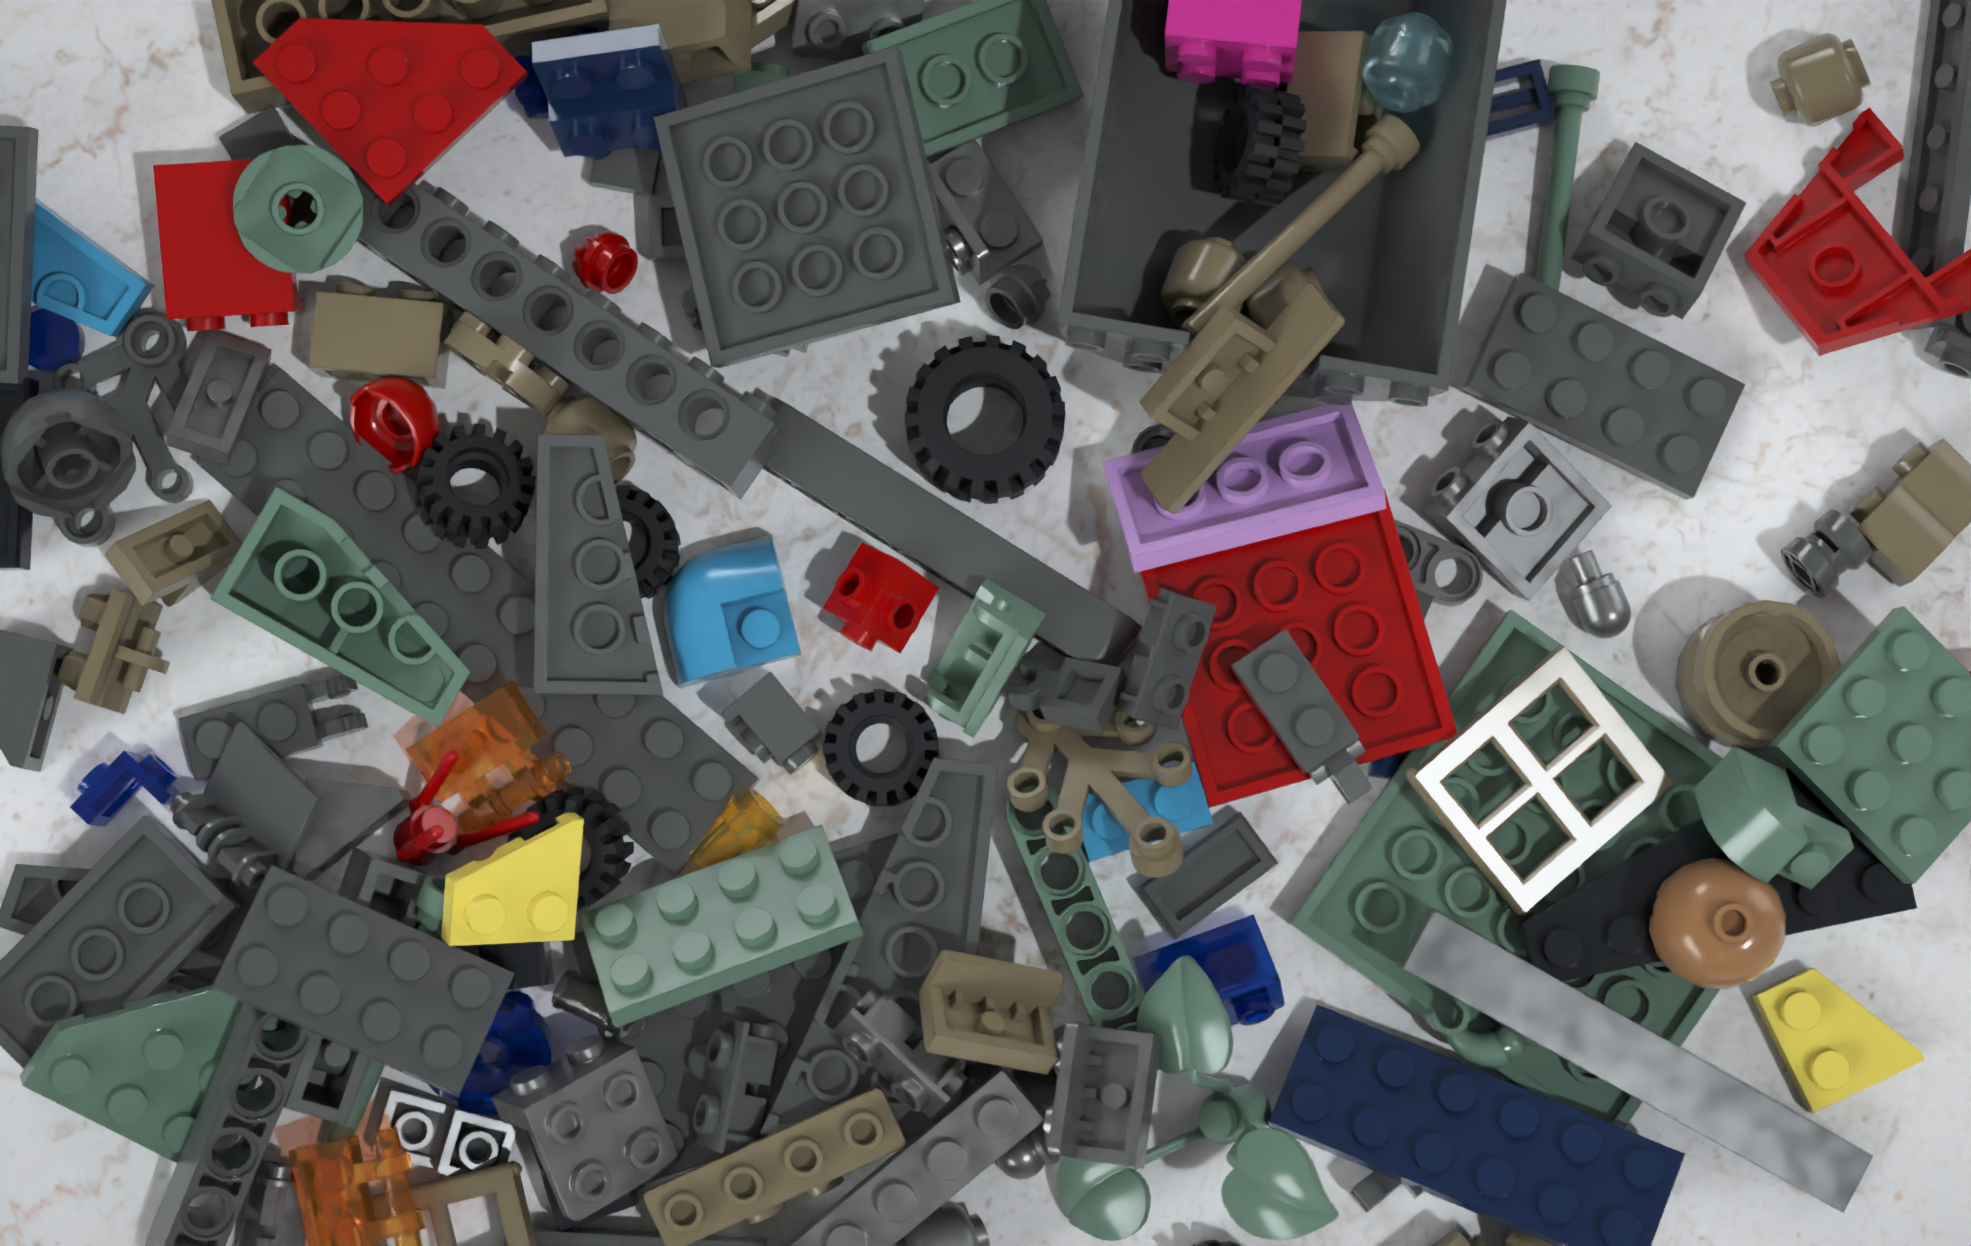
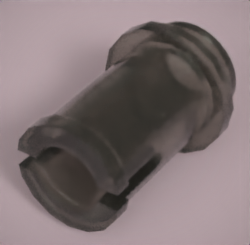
(585, 1000)

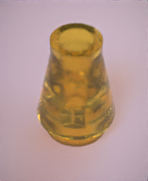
(739, 828)

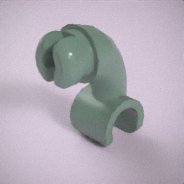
(1482, 1048)

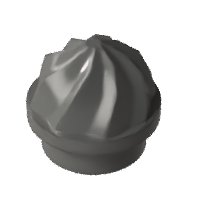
(1017, 296)

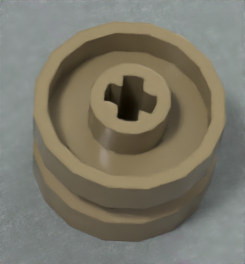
(1720, 680)

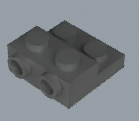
(1658, 233)

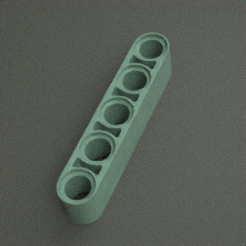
(1062, 905)

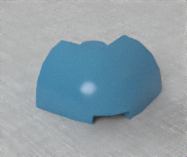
(728, 612)

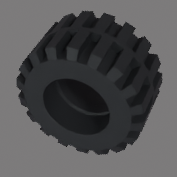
(994, 366)

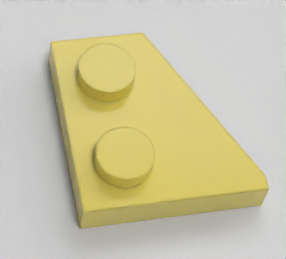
(518, 892)
(1829, 1039)

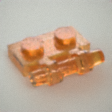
(485, 737)
(337, 1197)

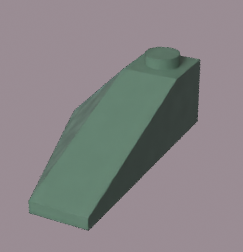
(329, 600)

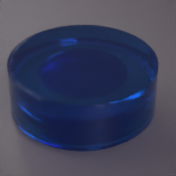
(54, 341)

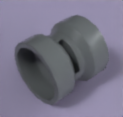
(1826, 553)

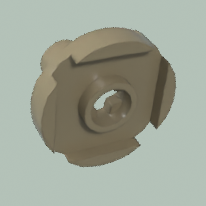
(505, 364)

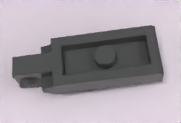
(1303, 714)

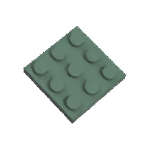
(1890, 745)

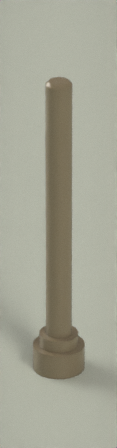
(1386, 147)

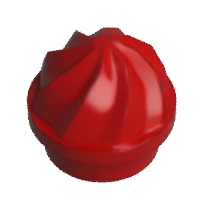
(604, 262)

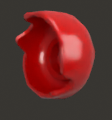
(395, 420)

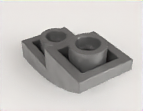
(444, 1135)

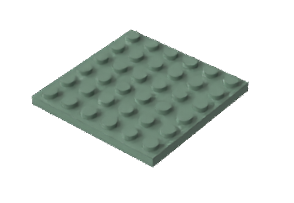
(1409, 862)

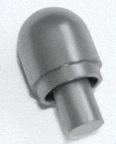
(1598, 598)

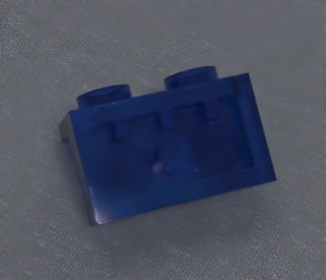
(1234, 962)

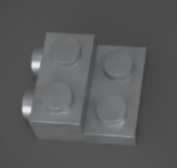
(1517, 505)

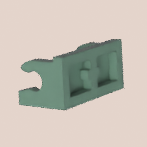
(982, 656)

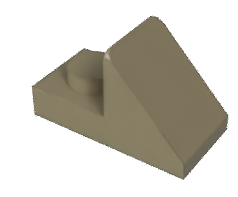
(175, 554)

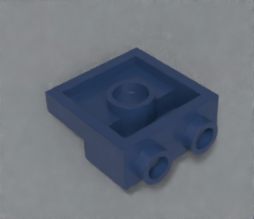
(608, 89)

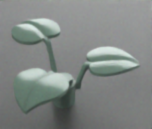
(1273, 1180)

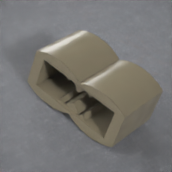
(1918, 512)

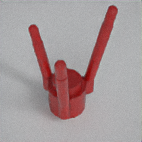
(433, 829)

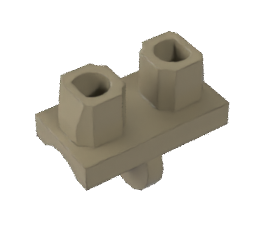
(119, 651)

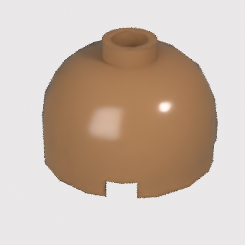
(1717, 924)

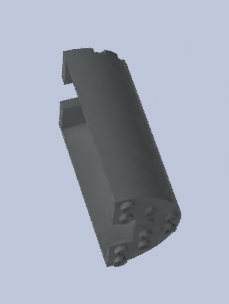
(1384, 259)

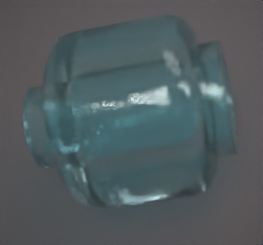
(1408, 62)

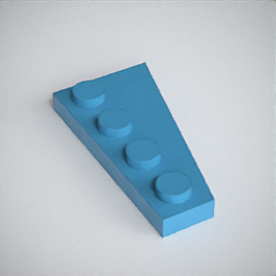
(81, 277)

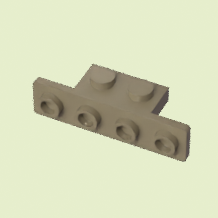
(1227, 386)
(776, 1168)

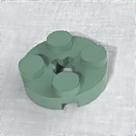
(291, 172)

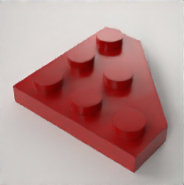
(390, 90)

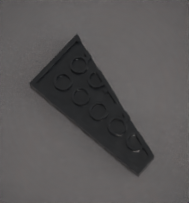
(1608, 920)

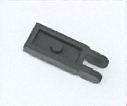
(279, 718)

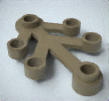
(1097, 771)

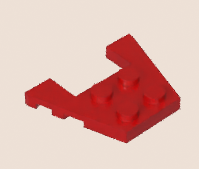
(1837, 264)

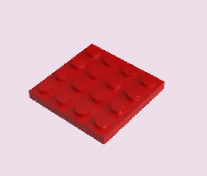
(1350, 613)

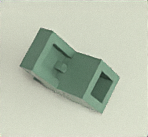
(1760, 826)

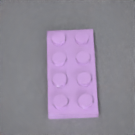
(1275, 482)

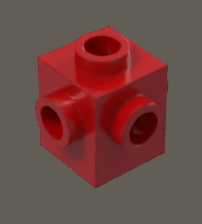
(879, 600)

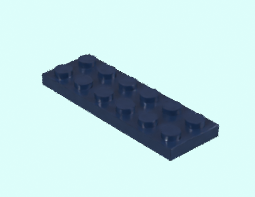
(1473, 1137)

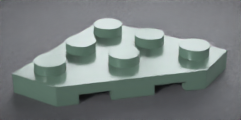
(140, 1065)

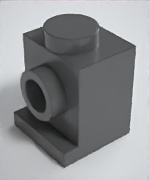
(775, 724)

